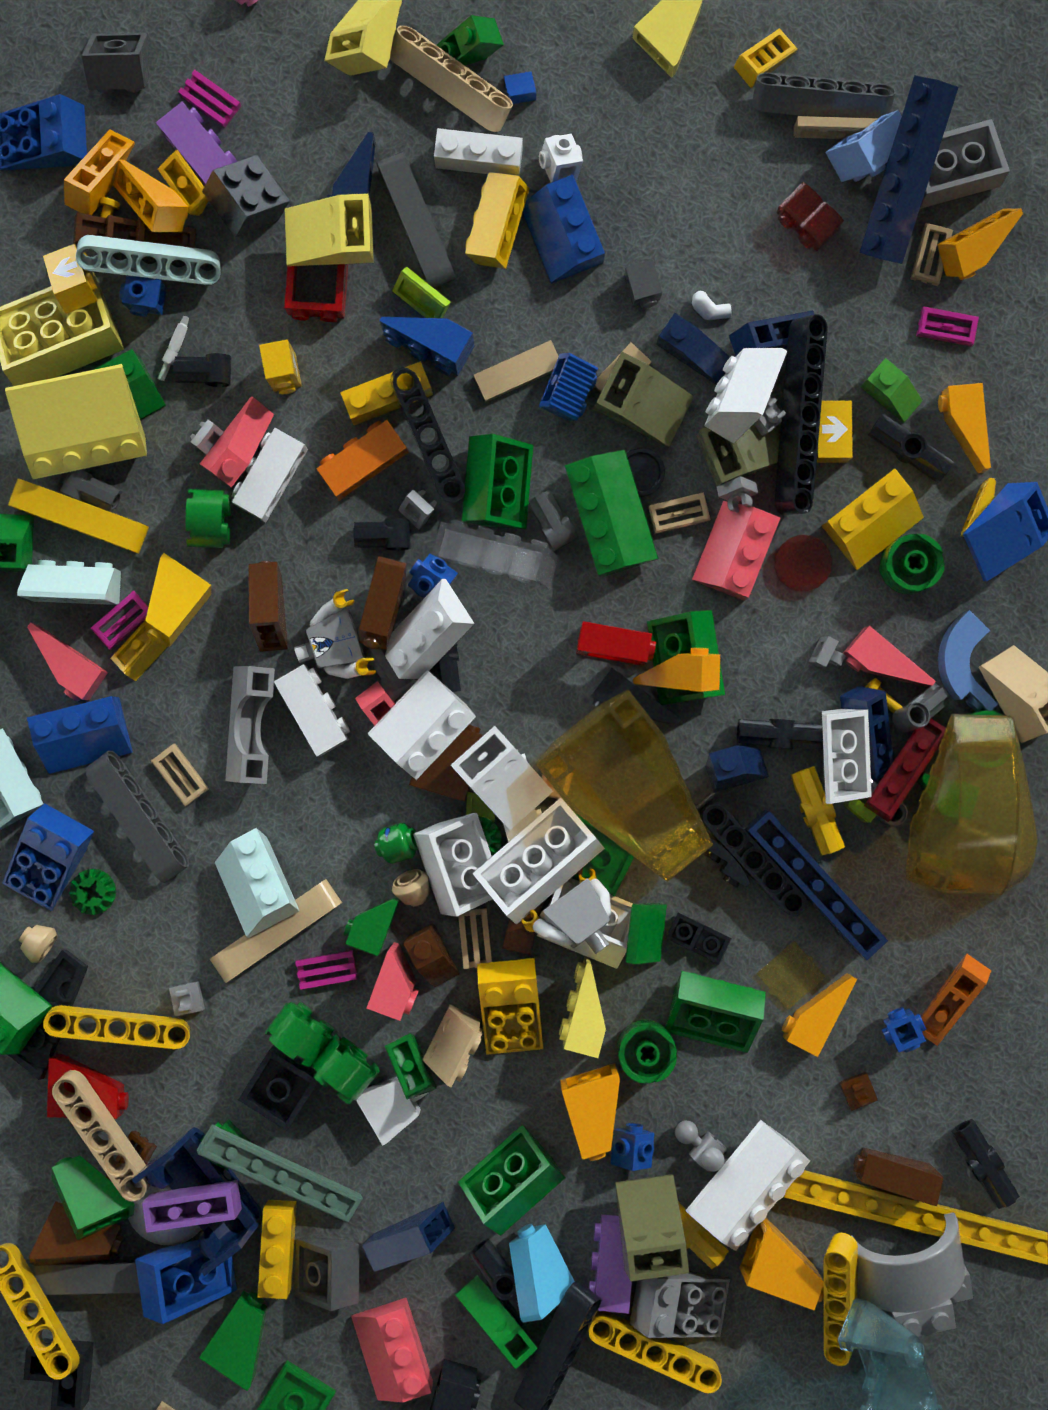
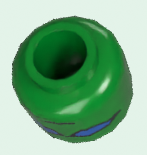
(396, 843)

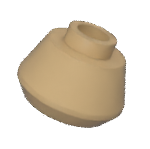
(411, 887)
(37, 942)

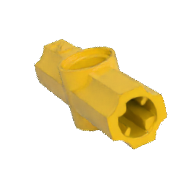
(818, 813)
(701, 1241)

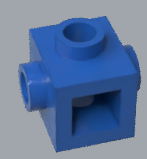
(143, 295)
(429, 574)
(909, 1039)
(632, 1147)

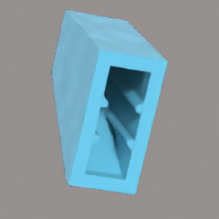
(538, 1272)

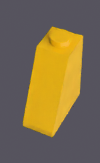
(174, 600)

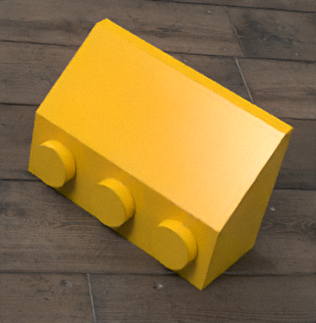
(874, 519)

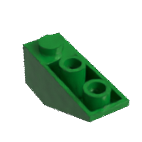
(496, 1322)

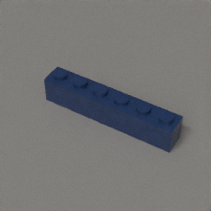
(908, 169)
(816, 885)

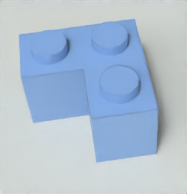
(866, 150)

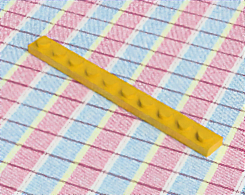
(918, 1216)

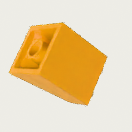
(592, 1109)
(780, 1268)

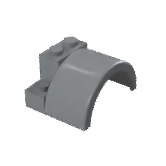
(919, 1285)

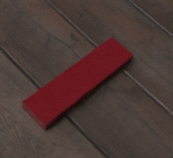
(905, 770)

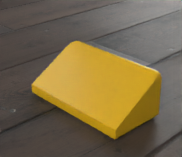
(185, 182)
(137, 653)

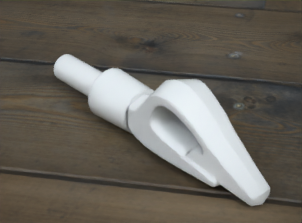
(173, 347)

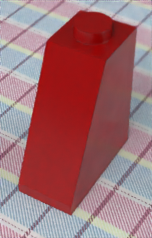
(108, 1089)

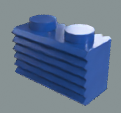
(569, 387)

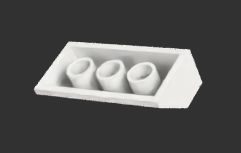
(538, 861)
(748, 1185)

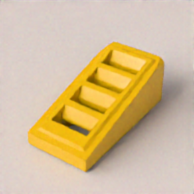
(750, 67)
(982, 500)

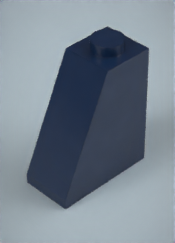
(735, 767)
(409, 1238)

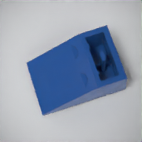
(43, 134)
(431, 339)
(1008, 529)
(47, 856)

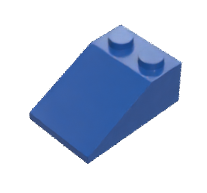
(174, 1283)

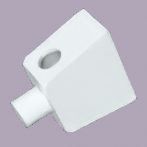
(388, 1108)

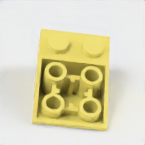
(364, 37)
(330, 231)
(585, 1026)

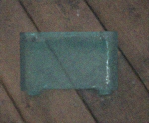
(891, 1359)

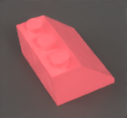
(736, 550)
(394, 987)
(393, 1352)

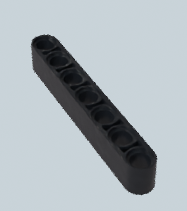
(802, 419)

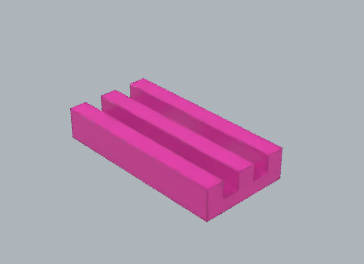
(191, 84)
(922, 332)
(133, 596)
(326, 981)

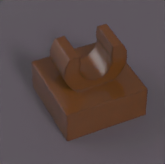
(858, 1091)

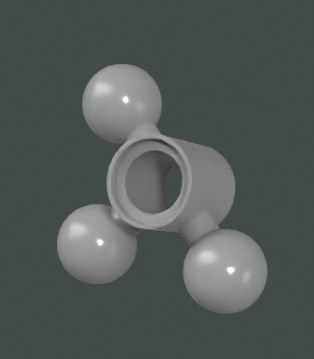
(706, 1150)

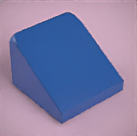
(520, 87)

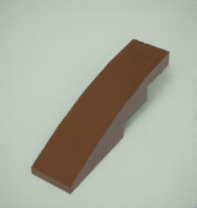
(129, 229)

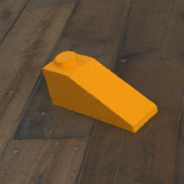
(96, 173)
(151, 200)
(976, 245)
(966, 418)
(685, 671)
(816, 1018)

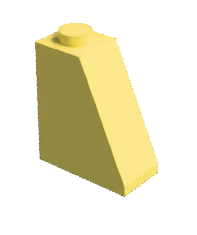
(667, 31)

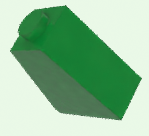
(88, 1197)
(237, 1340)

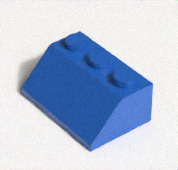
(563, 230)
(79, 734)

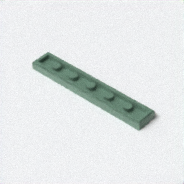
(279, 1173)

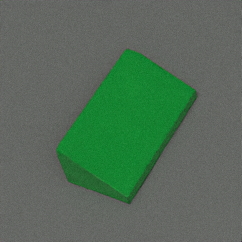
(409, 1066)

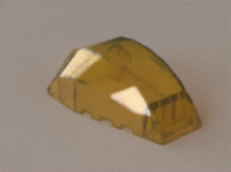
(627, 785)
(975, 813)

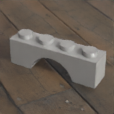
(245, 754)

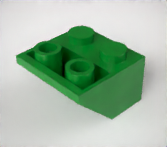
(16, 542)

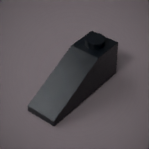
(615, 683)

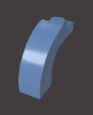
(955, 662)

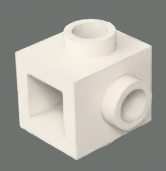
(561, 157)

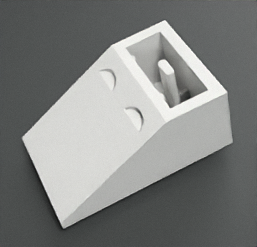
(502, 778)

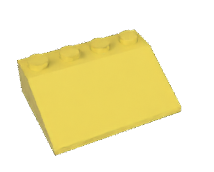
(46, 342)
(76, 421)

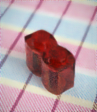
(809, 217)

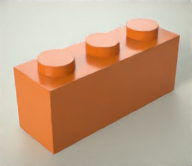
(362, 459)

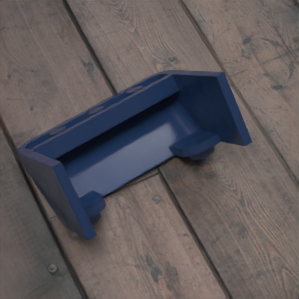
(183, 1168)

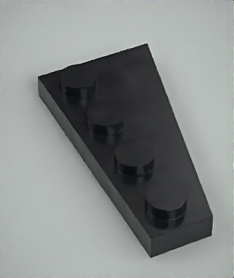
(59, 988)

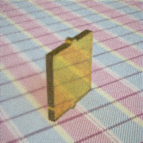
(790, 975)

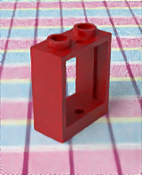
(326, 311)
(615, 643)

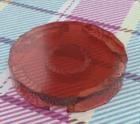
(803, 563)

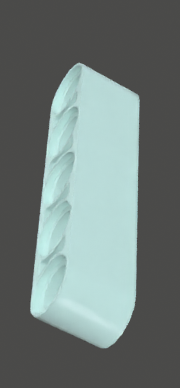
(134, 266)

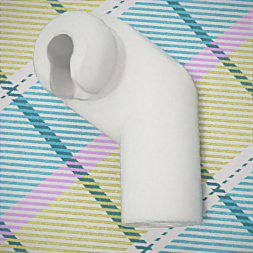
(707, 309)

